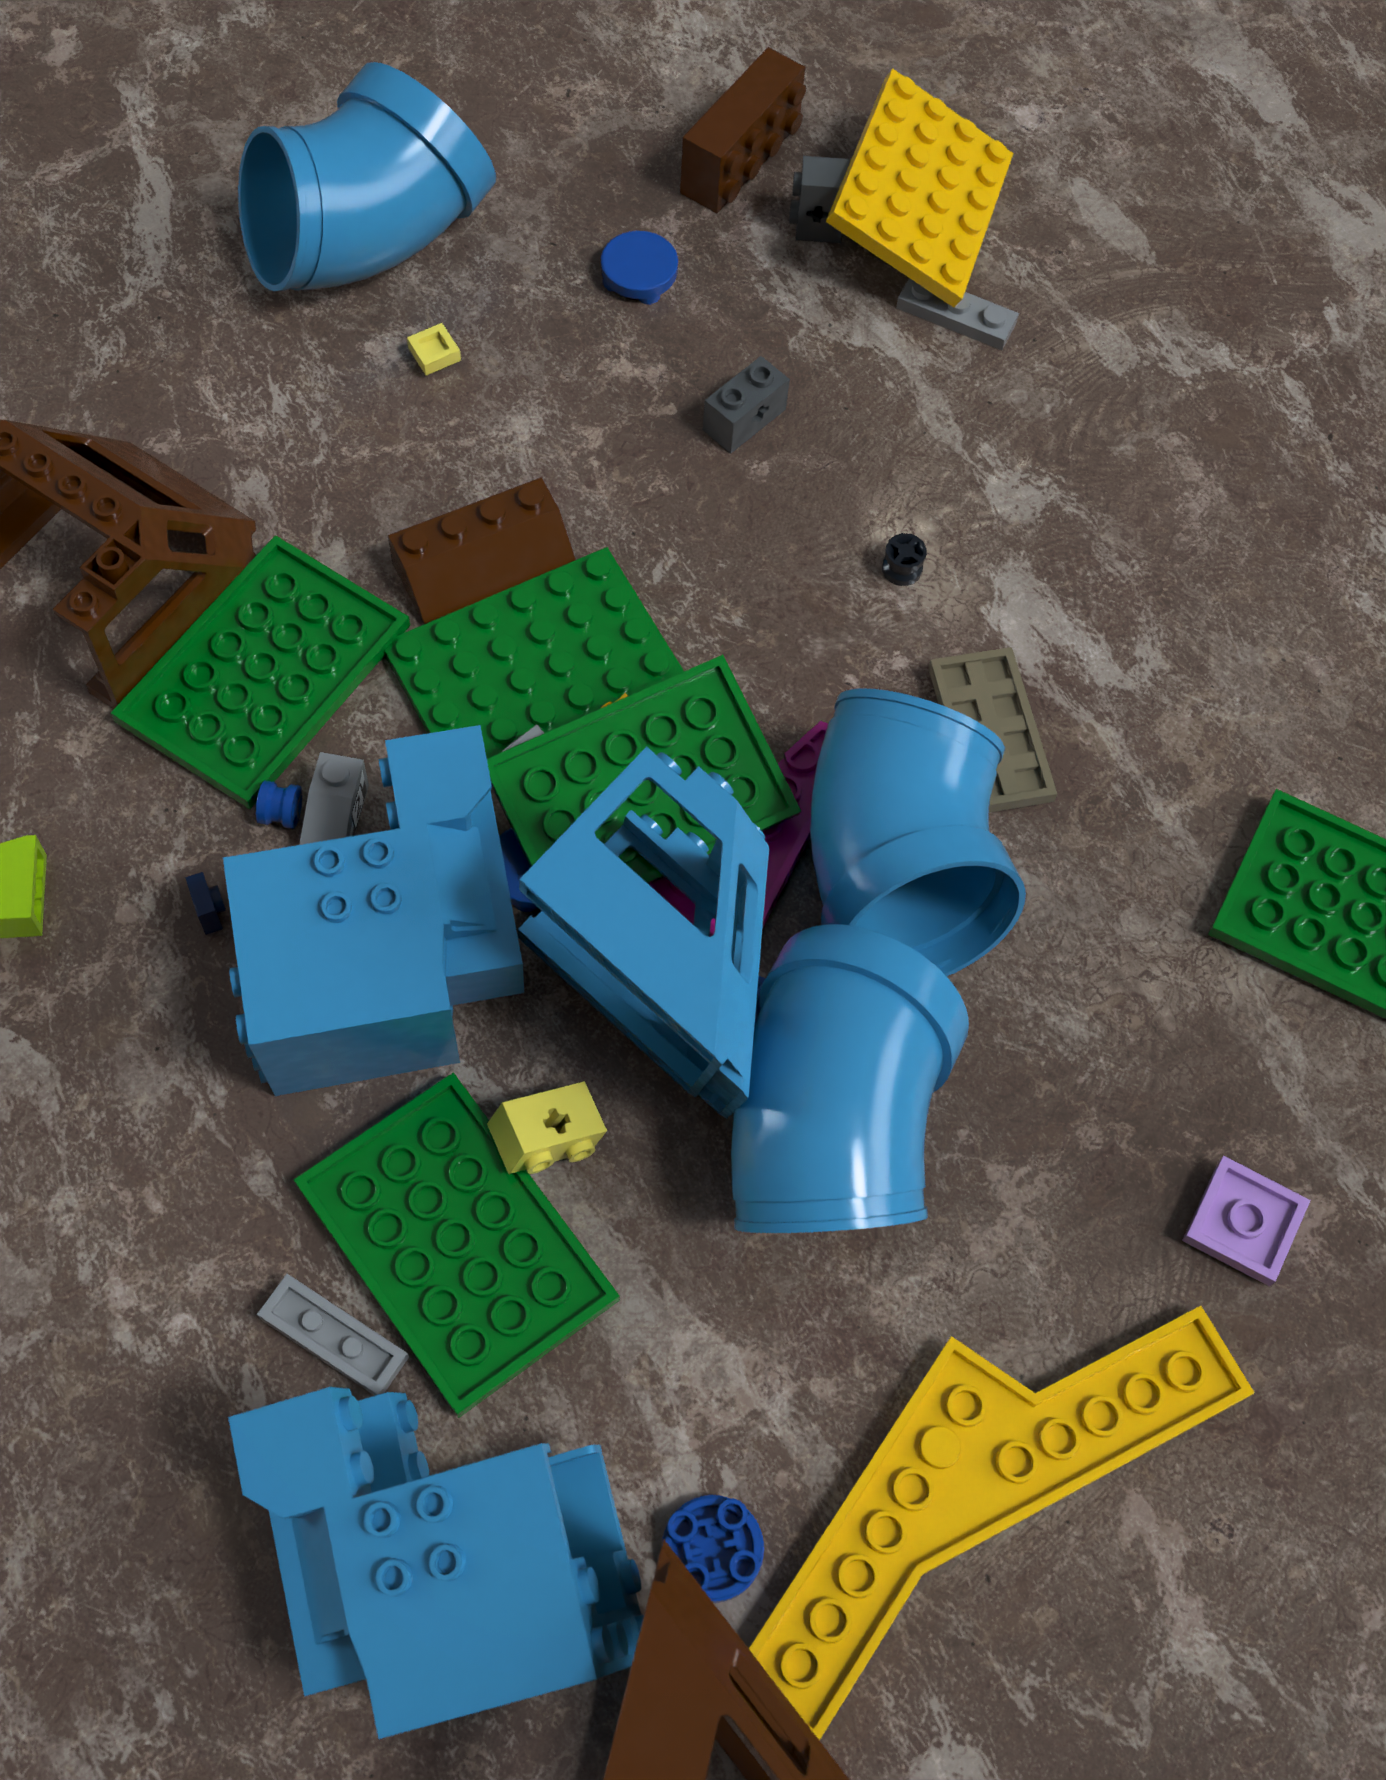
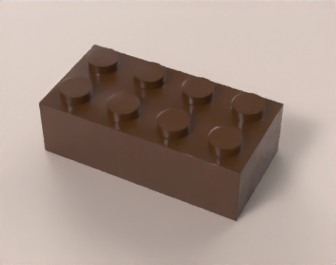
(742, 130)

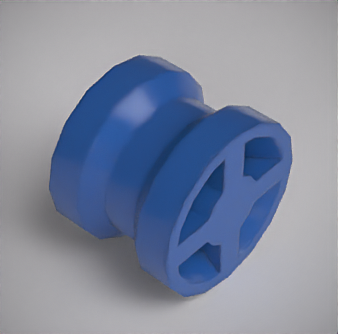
(279, 804)

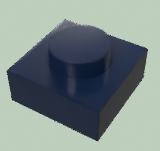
(206, 901)

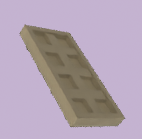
(992, 693)

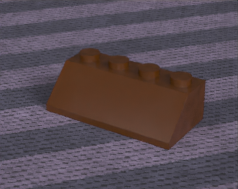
(480, 549)

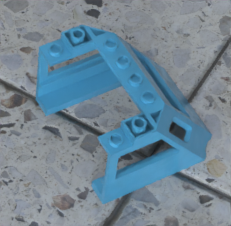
(636, 956)

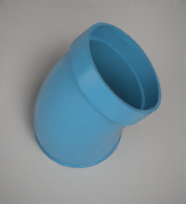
(358, 186)
(907, 827)
(842, 1084)

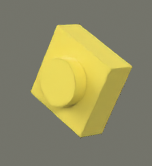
(433, 349)

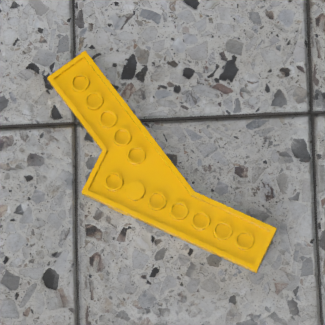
(967, 1465)

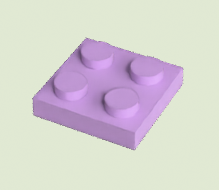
(1246, 1221)

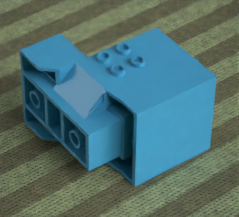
(376, 935)
(443, 1582)

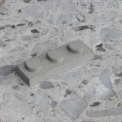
(970, 317)
(333, 1335)

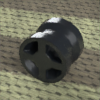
(900, 549)

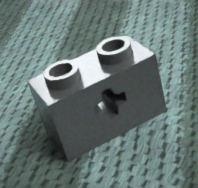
(816, 190)
(745, 404)

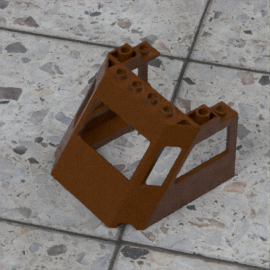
(63, 470)
(684, 1682)

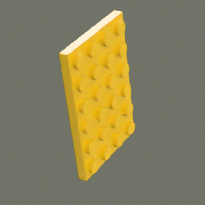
(921, 188)

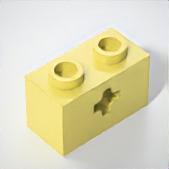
(547, 1128)

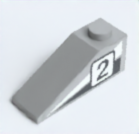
(334, 798)

